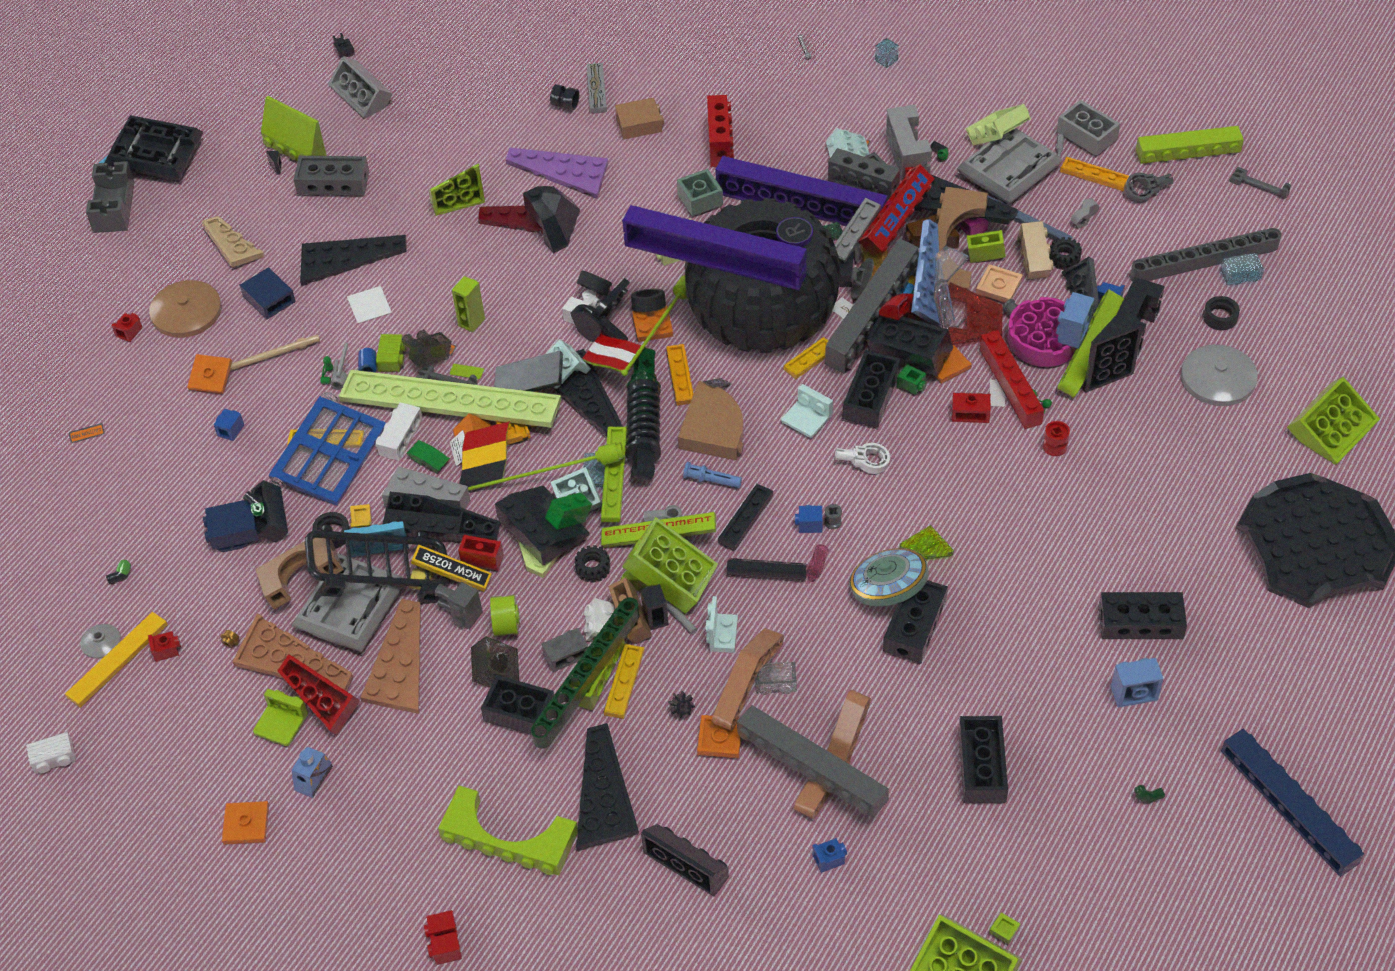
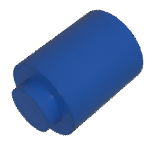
(367, 360)

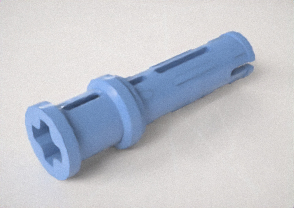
(703, 473)

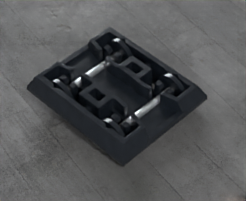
(154, 147)

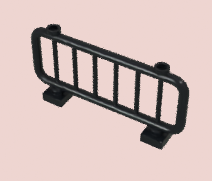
(335, 583)

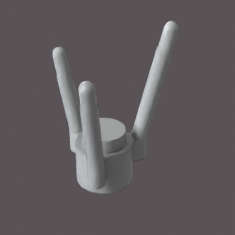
(339, 377)

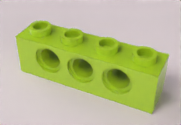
(592, 696)

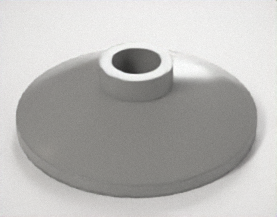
(99, 647)

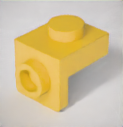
(360, 516)

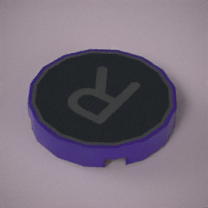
(794, 231)

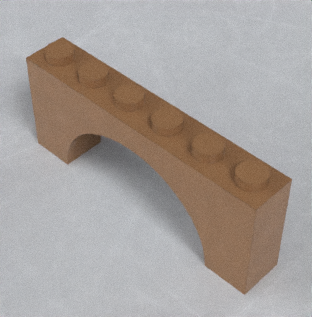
(957, 207)

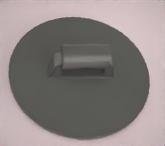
(861, 277)

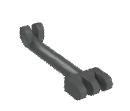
(1240, 176)
(427, 372)

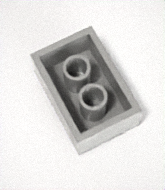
(1088, 127)

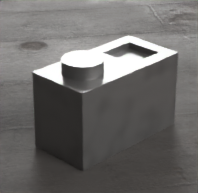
(564, 649)

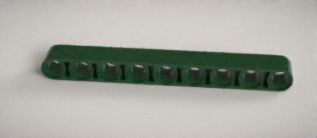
(584, 681)

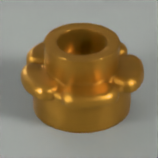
(229, 638)

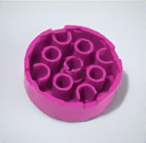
(1034, 334)

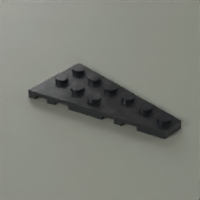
(995, 210)
(340, 256)
(604, 799)

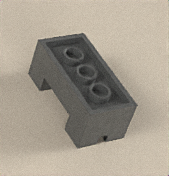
(111, 197)

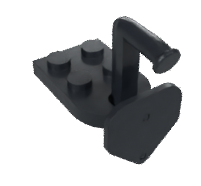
(592, 321)

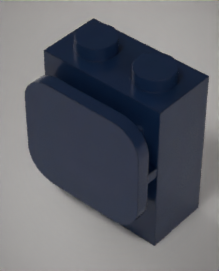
(230, 526)

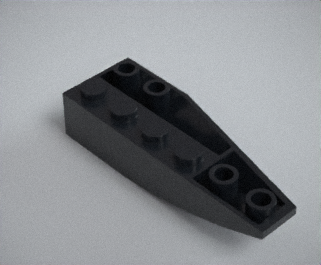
(437, 518)

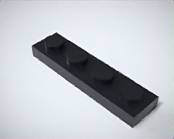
(745, 516)

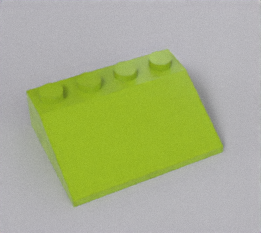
(290, 131)
(1334, 421)
(672, 562)
(961, 949)

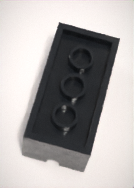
(1143, 301)
(911, 342)

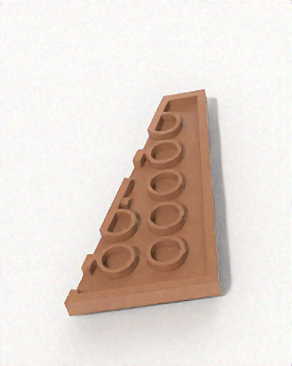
(268, 646)
(397, 666)

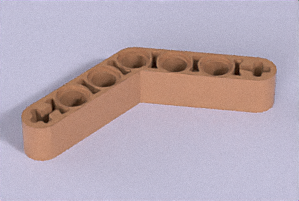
(743, 675)
(841, 745)

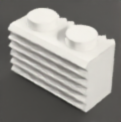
(51, 753)

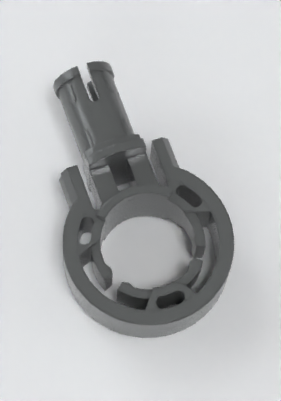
(1150, 183)

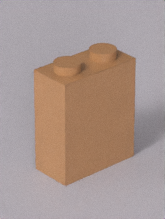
(639, 118)

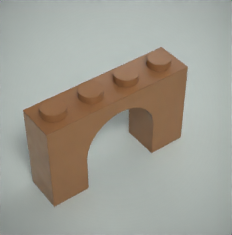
(275, 573)

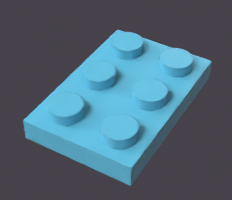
(357, 548)

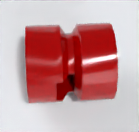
(1056, 438)

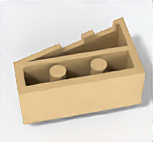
(1035, 250)

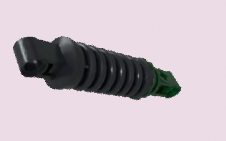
(643, 417)

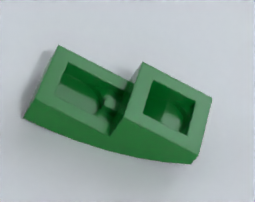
(427, 454)

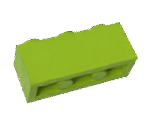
(468, 304)

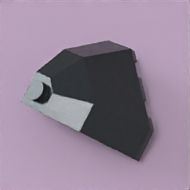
(554, 213)

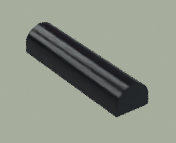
(766, 568)

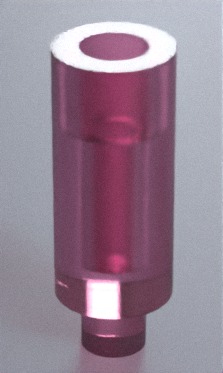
(817, 562)

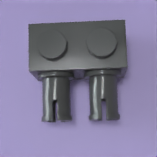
(462, 603)

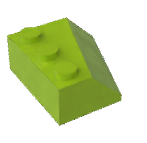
(458, 192)

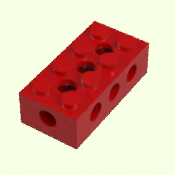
(719, 128)

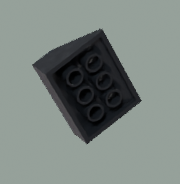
(1113, 351)
(525, 518)

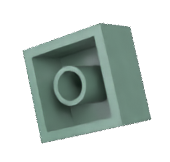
(699, 192)

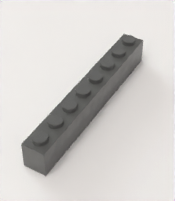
(813, 761)

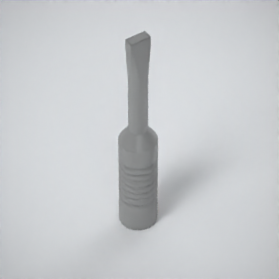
(1060, 141)

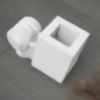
(589, 298)

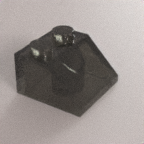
(492, 659)

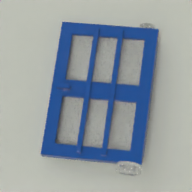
(324, 450)

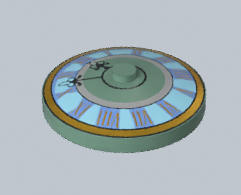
(889, 577)

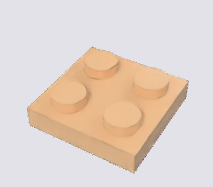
(999, 283)

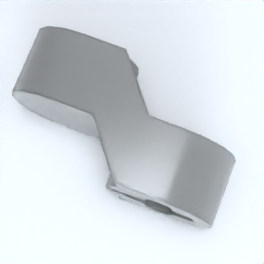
(1088, 209)

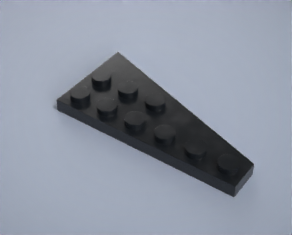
(589, 398)

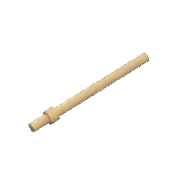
(300, 343)

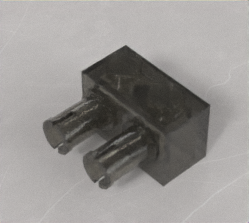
(427, 348)

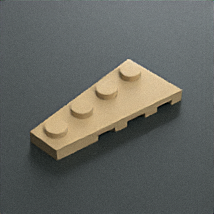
(231, 243)

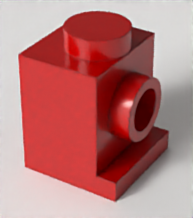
(127, 327)
(164, 646)

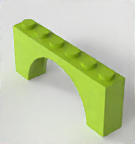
(542, 852)

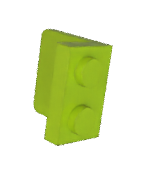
(281, 717)

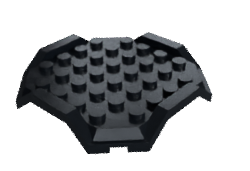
(1318, 538)

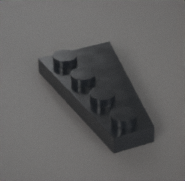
(1082, 280)

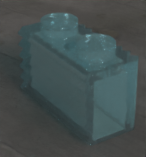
(1242, 269)

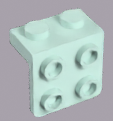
(847, 141)

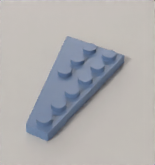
(923, 297)

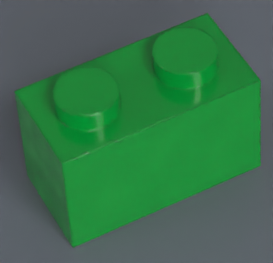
(568, 510)

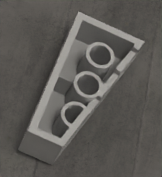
(414, 482)

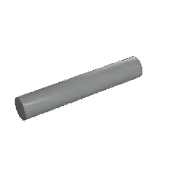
(681, 618)

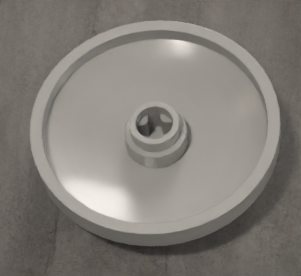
(1219, 375)

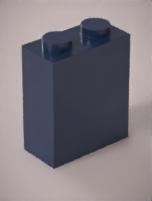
(267, 293)

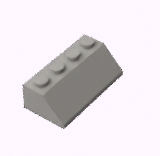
(359, 87)

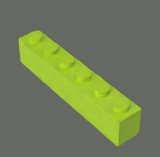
(1189, 144)

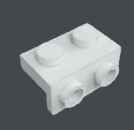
(596, 616)

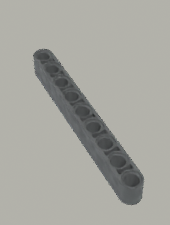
(1205, 255)

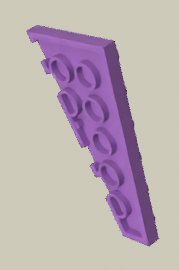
(568, 170)

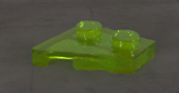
(928, 544)

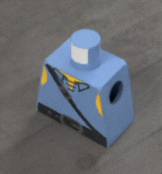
(310, 771)

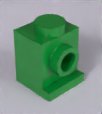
(911, 379)

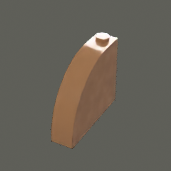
(712, 424)

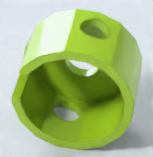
(504, 615)

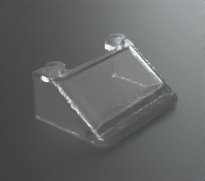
(947, 263)

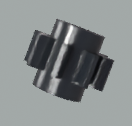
(686, 708)

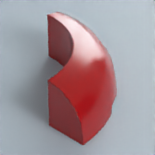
(899, 306)

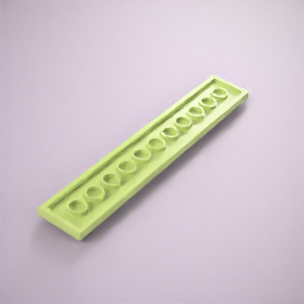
(451, 398)

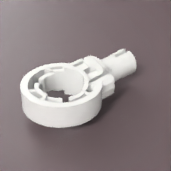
(858, 457)

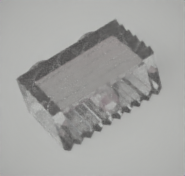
(776, 678)

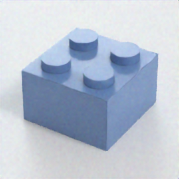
(1075, 320)
(1136, 682)

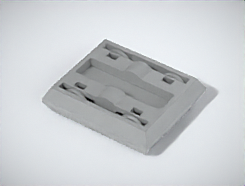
(1009, 165)
(335, 616)

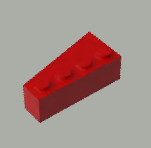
(323, 696)

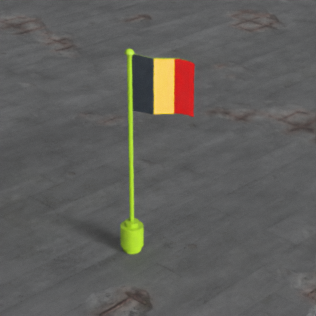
(486, 457)

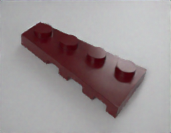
(509, 216)

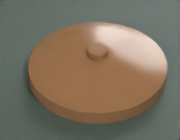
(185, 308)

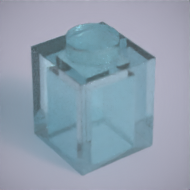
(886, 52)

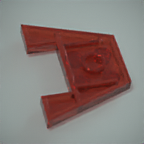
(980, 315)

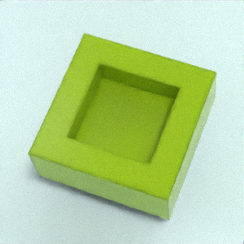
(1004, 928)

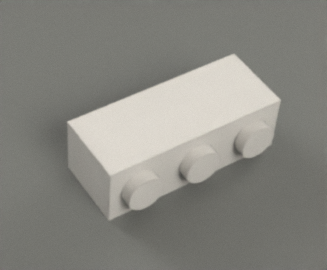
(399, 431)

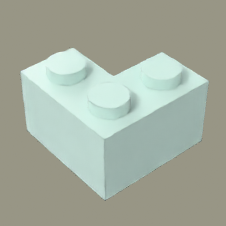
(578, 482)

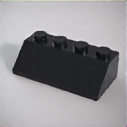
(684, 858)

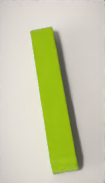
(1077, 367)

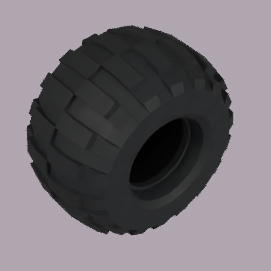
(756, 311)

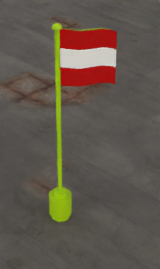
(620, 353)

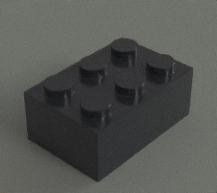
(514, 704)

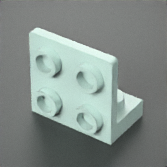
(571, 360)
(809, 411)
(721, 629)

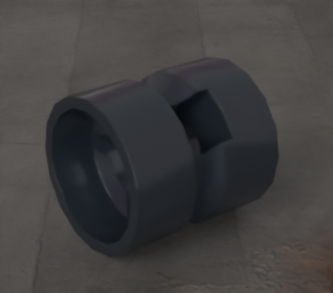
(567, 97)

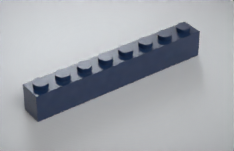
(1292, 802)

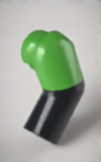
(121, 572)

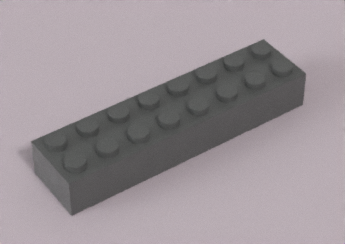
(886, 283)

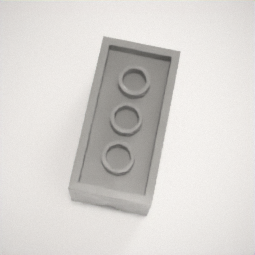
(904, 139)

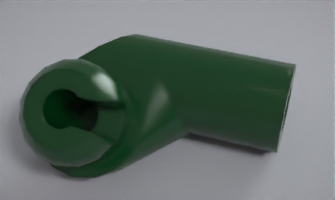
(1148, 796)

